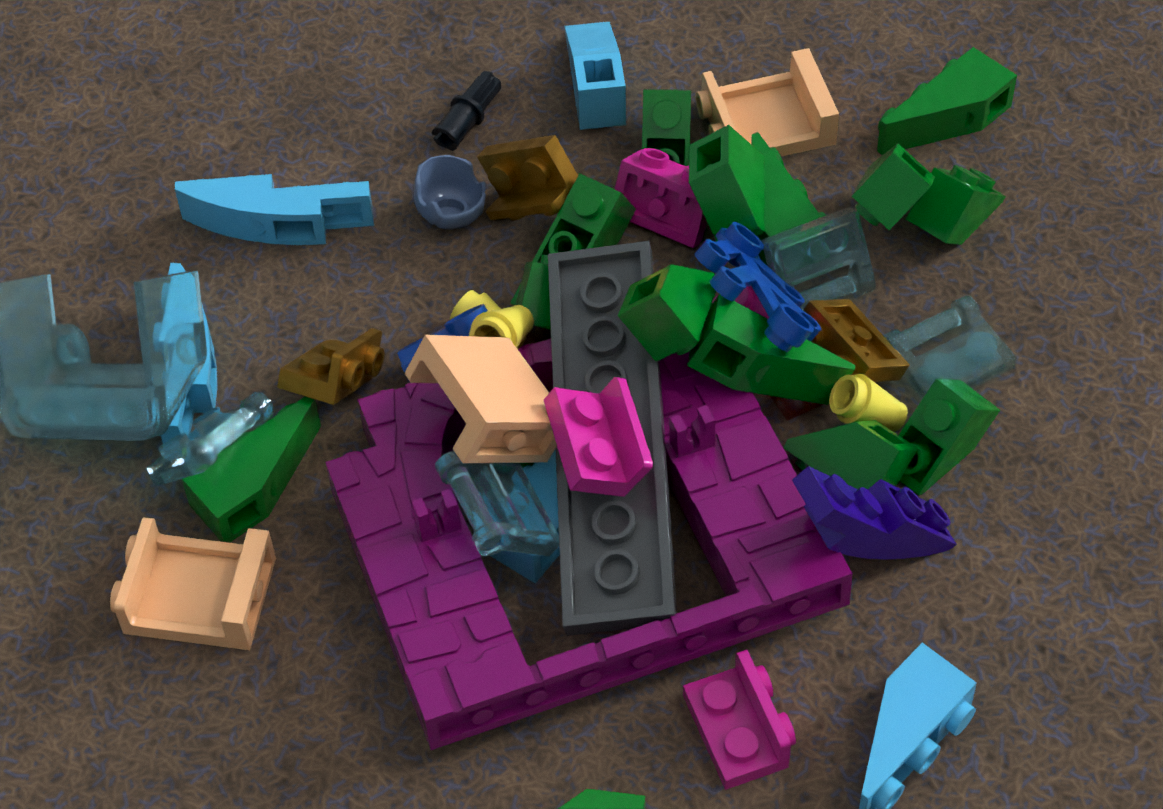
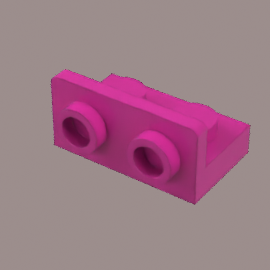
(661, 196)
(599, 438)
(740, 722)

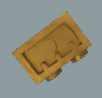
(528, 176)
(855, 339)
(334, 368)

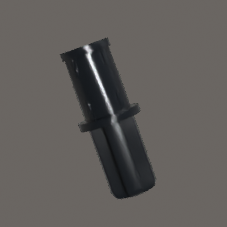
(466, 111)

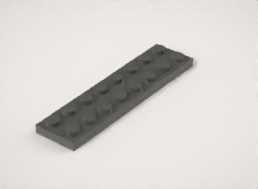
(610, 546)

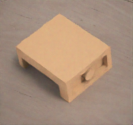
(786, 109)
(493, 395)
(193, 587)

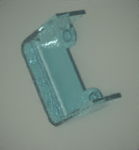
(59, 394)

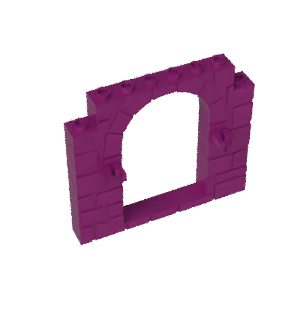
(444, 608)

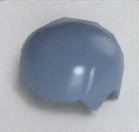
(448, 192)

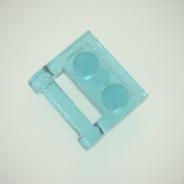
(819, 249)
(969, 357)
(213, 432)
(518, 513)

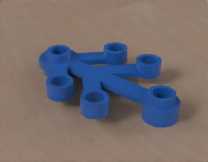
(740, 247)

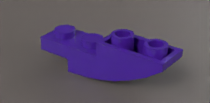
(875, 520)

